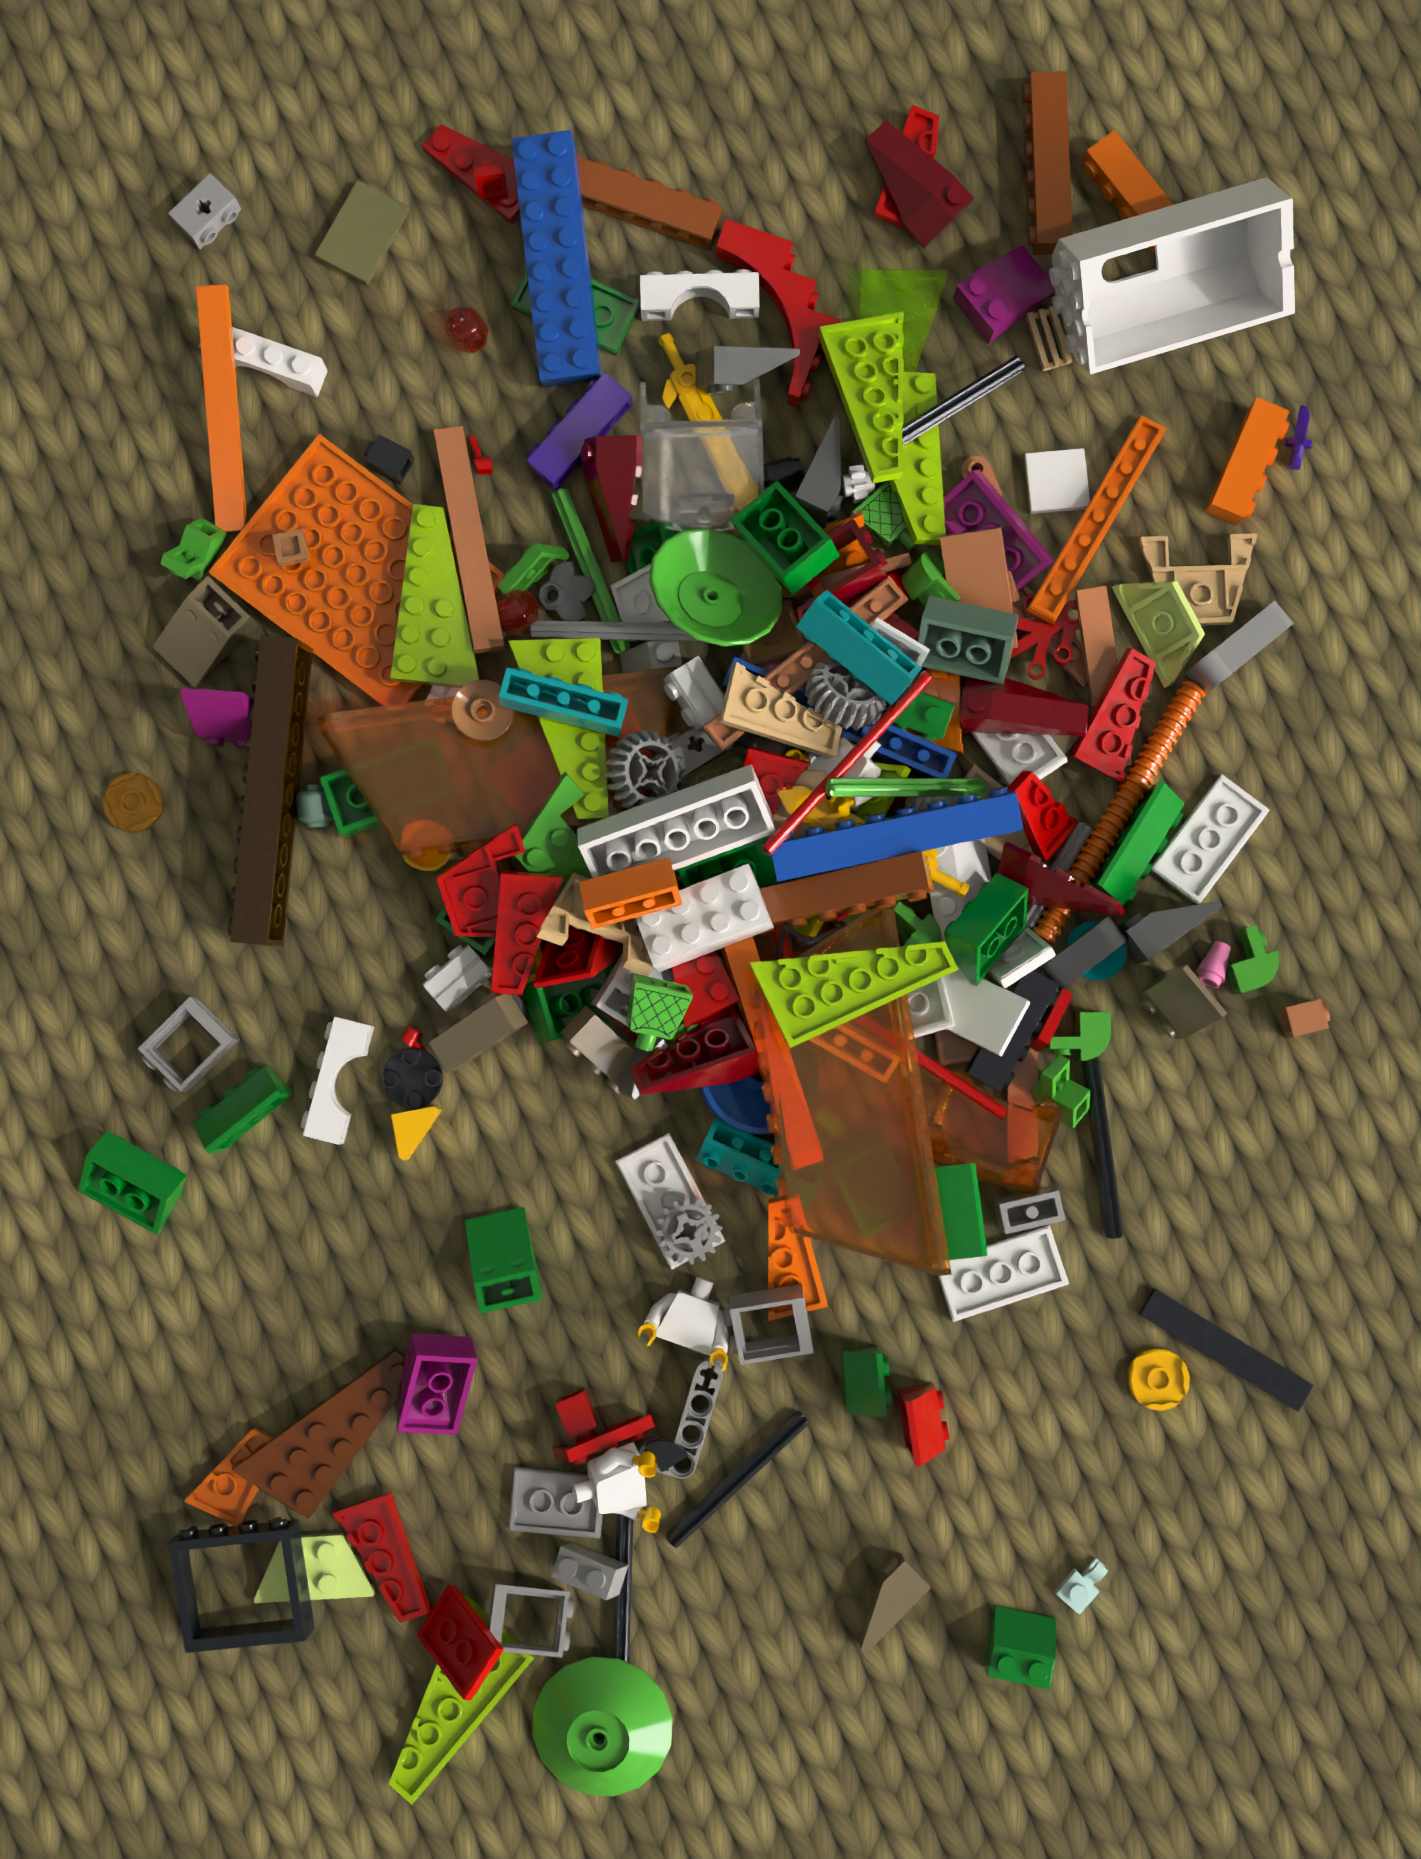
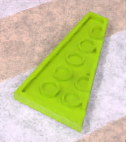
(448, 1720)

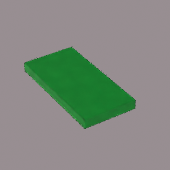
(613, 312)

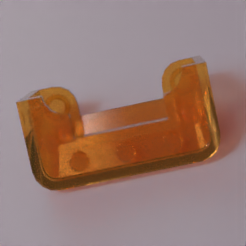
(1005, 1150)

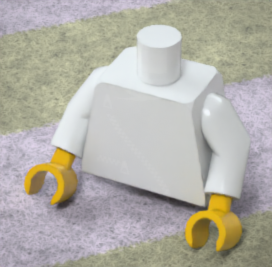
(861, 769)
(690, 1322)
(618, 1484)

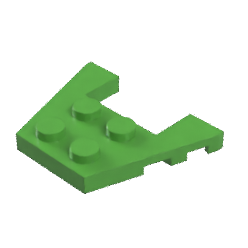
(550, 840)

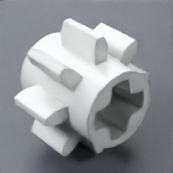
(857, 484)

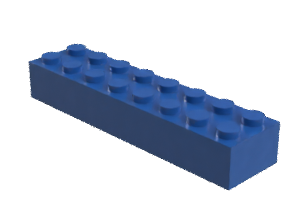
(557, 258)

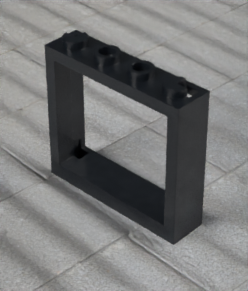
(250, 1634)

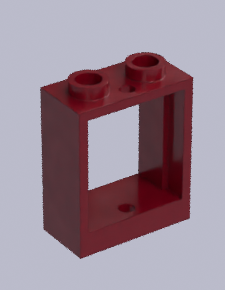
(860, 579)

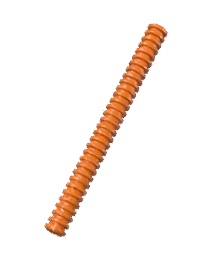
(1125, 801)

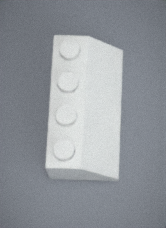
(965, 863)

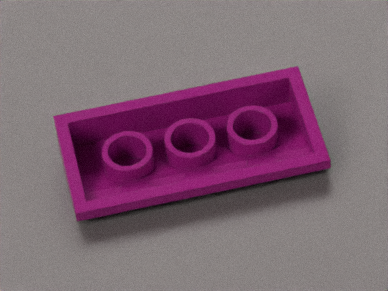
(979, 506)

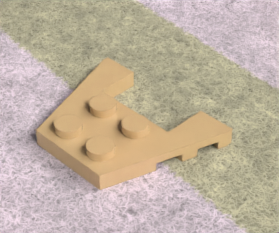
(1210, 589)
(570, 911)

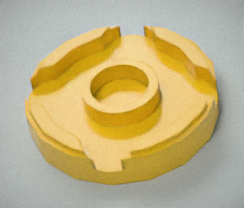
(1158, 1378)

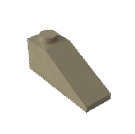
(895, 1594)

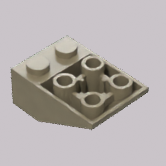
(203, 632)

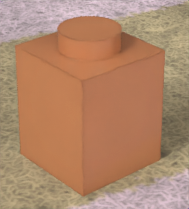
(1304, 1018)

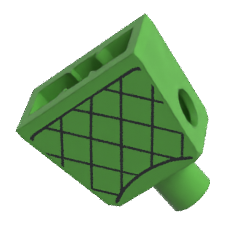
(884, 518)
(655, 1008)

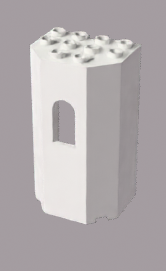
(1216, 272)

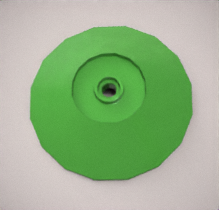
(720, 568)
(605, 1699)

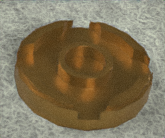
(133, 802)

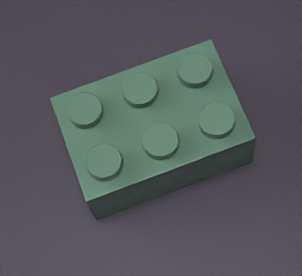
(967, 639)

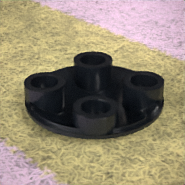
(412, 1078)

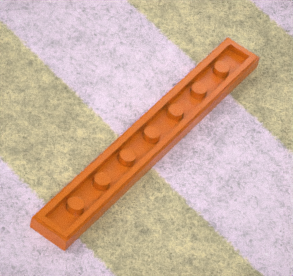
(221, 407)
(1096, 519)

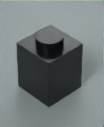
(389, 459)

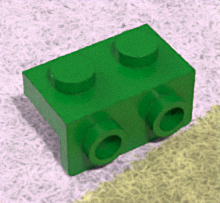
(927, 715)

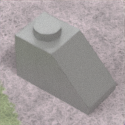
(651, 656)

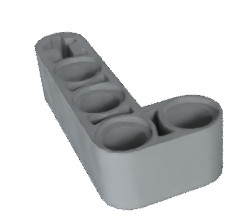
(1239, 647)
(693, 1416)

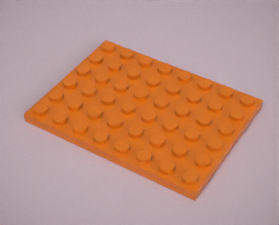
(352, 586)

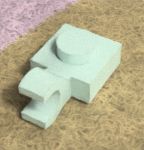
(1079, 1588)

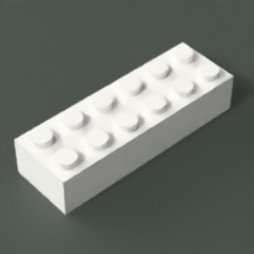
(680, 825)

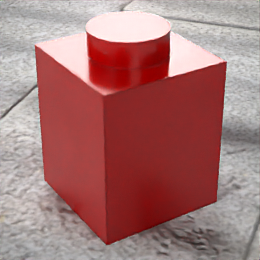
(577, 1414)

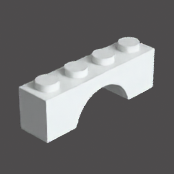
(733, 291)
(287, 364)
(326, 1116)

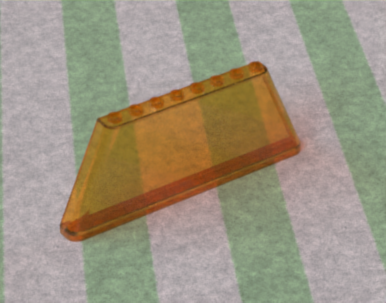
(453, 791)
(855, 1124)

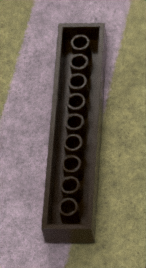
(270, 791)

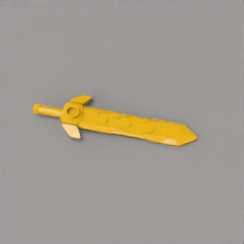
(682, 383)
(824, 816)

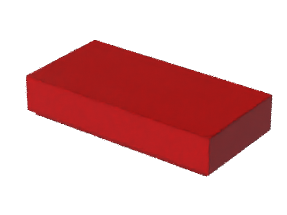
(1052, 1019)

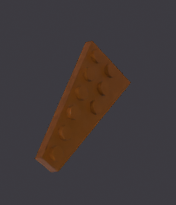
(320, 1444)

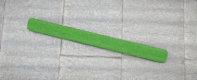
(587, 562)
(904, 787)

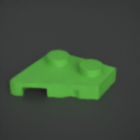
(531, 567)

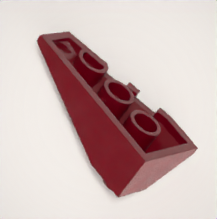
(920, 186)
(610, 473)
(1019, 710)
(1053, 888)
(708, 1055)

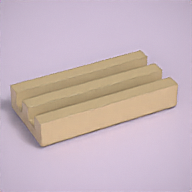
(1059, 334)

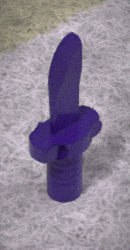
(1299, 442)

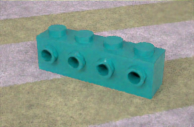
(858, 647)
(563, 701)
(740, 1156)

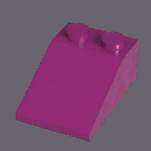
(1003, 292)
(218, 715)
(435, 1383)

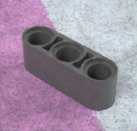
(1084, 953)

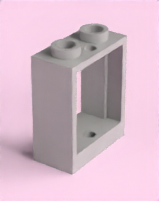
(155, 1060)
(774, 1347)
(564, 1610)

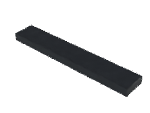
(1226, 1349)

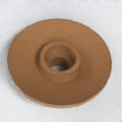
(476, 696)

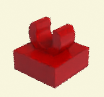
(490, 179)

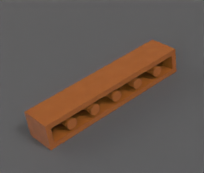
(1048, 160)
(649, 203)
(848, 891)

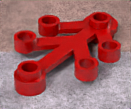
(1042, 634)

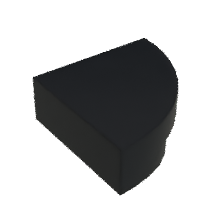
(666, 1453)

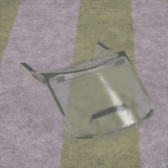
(700, 469)

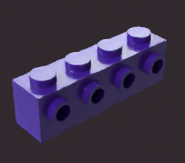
(590, 417)

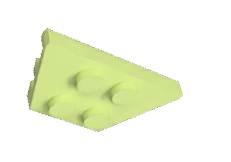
(1162, 624)
(330, 1569)

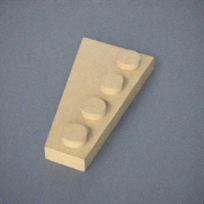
(767, 712)

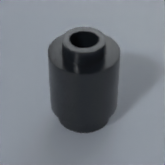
(785, 471)

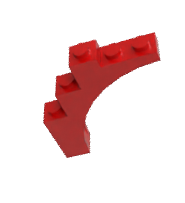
(790, 292)

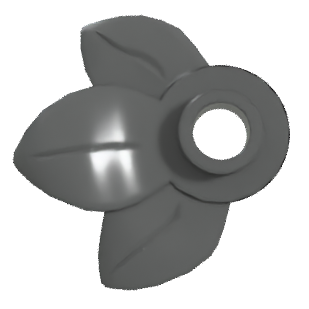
(571, 592)

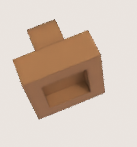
(290, 547)

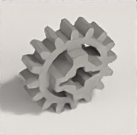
(695, 1242)

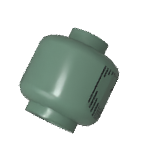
(313, 806)

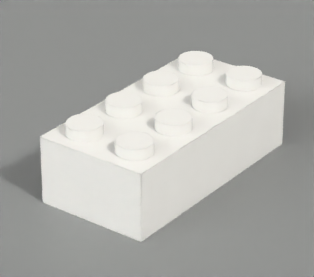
(711, 918)

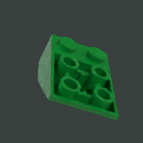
(503, 1260)

